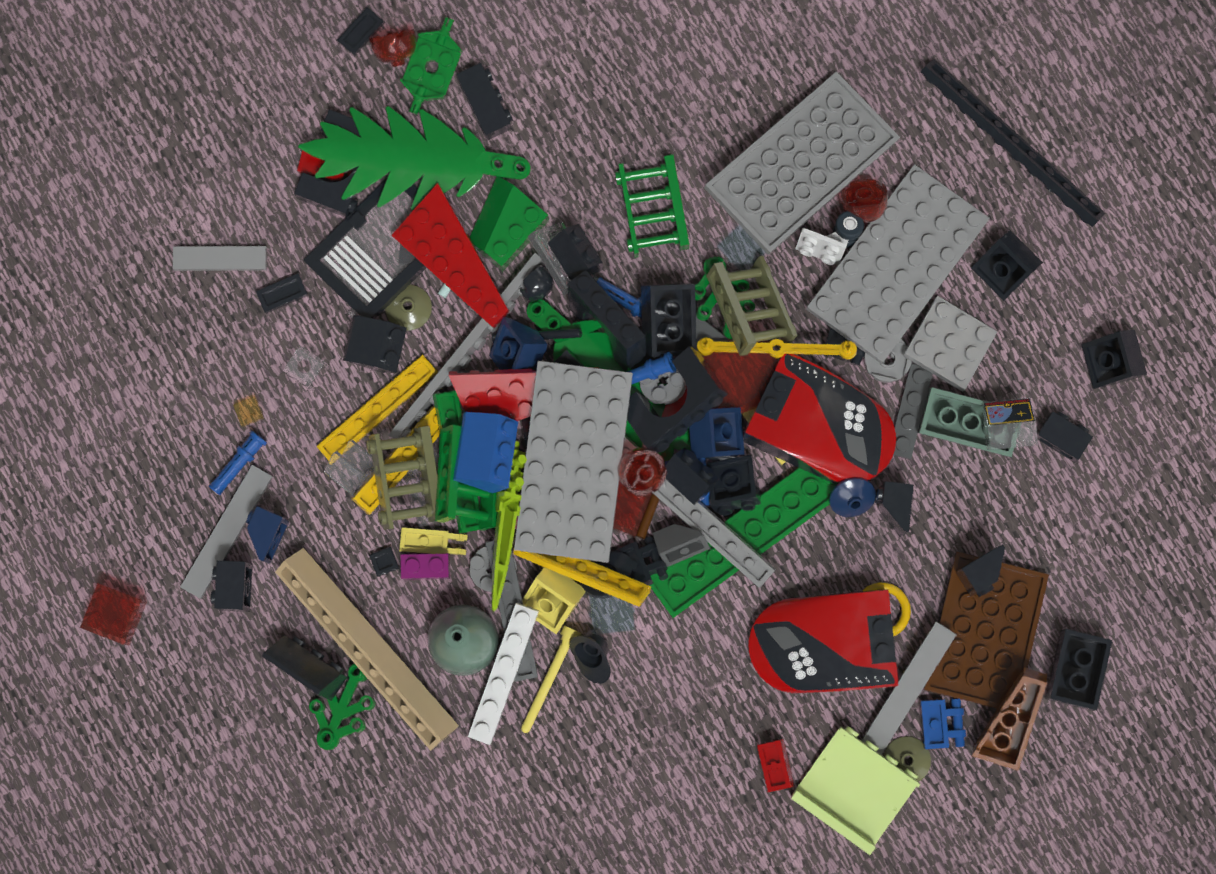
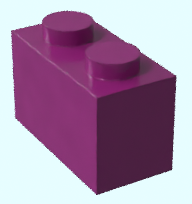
(425, 566)

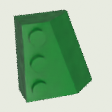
(506, 224)

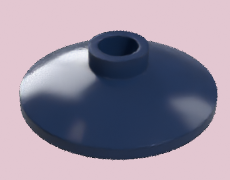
(852, 497)

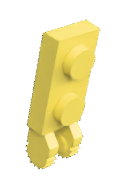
(429, 541)

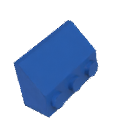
(486, 451)

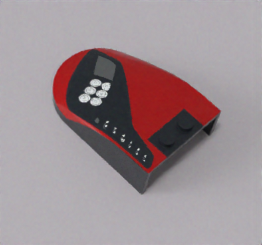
(821, 423)
(826, 643)

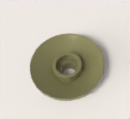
(417, 315)
(915, 749)

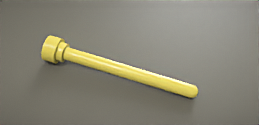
(567, 634)

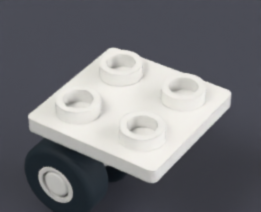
(832, 247)

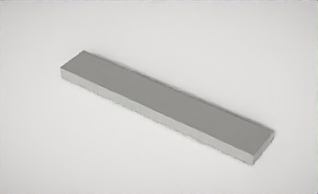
(226, 531)
(909, 686)

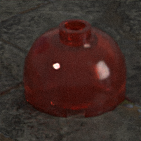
(394, 46)
(865, 199)
(641, 471)

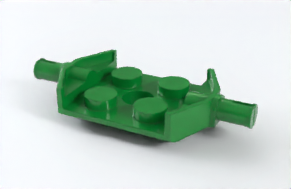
(431, 47)

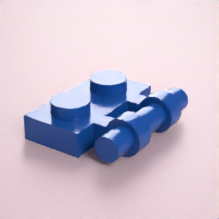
(935, 724)

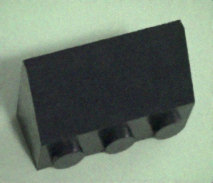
(306, 666)

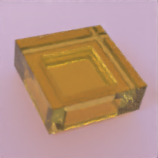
(248, 411)

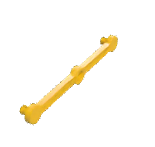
(847, 349)

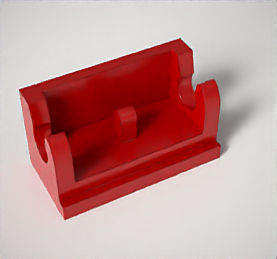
(775, 765)

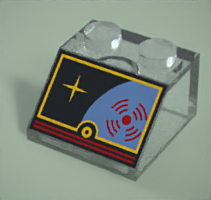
(1009, 424)

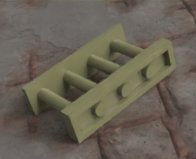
(738, 319)
(424, 462)

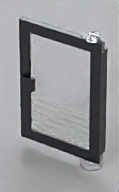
(364, 259)

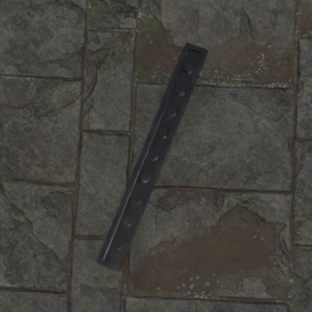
(1012, 142)

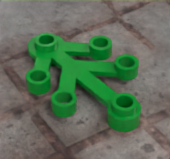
(711, 301)
(340, 711)

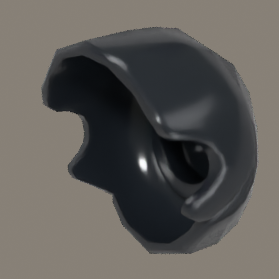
(537, 284)

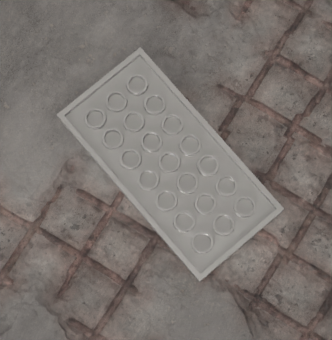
(801, 163)
(897, 264)
(573, 461)

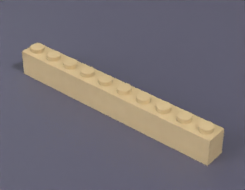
(366, 648)

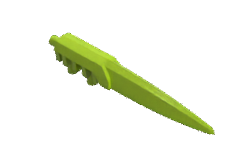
(508, 509)

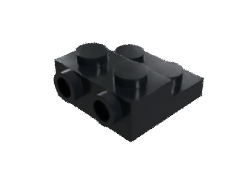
(736, 485)

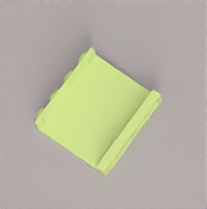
(855, 788)

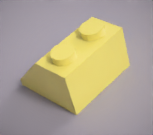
(554, 598)

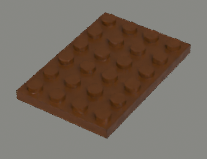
(991, 632)

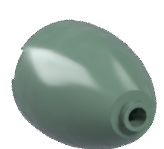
(475, 648)

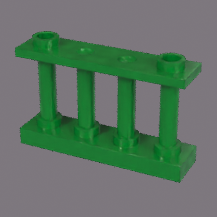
(669, 192)
(447, 487)

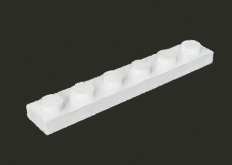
(503, 673)

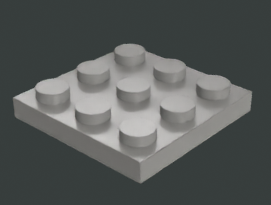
(950, 343)

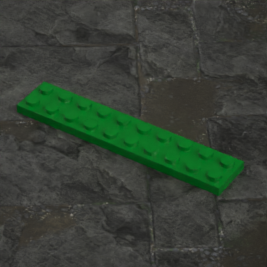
(779, 514)

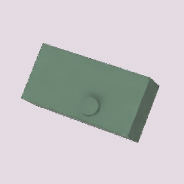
(956, 420)

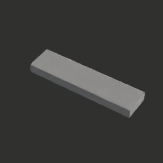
(220, 258)

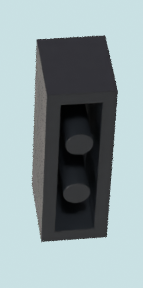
(484, 101)

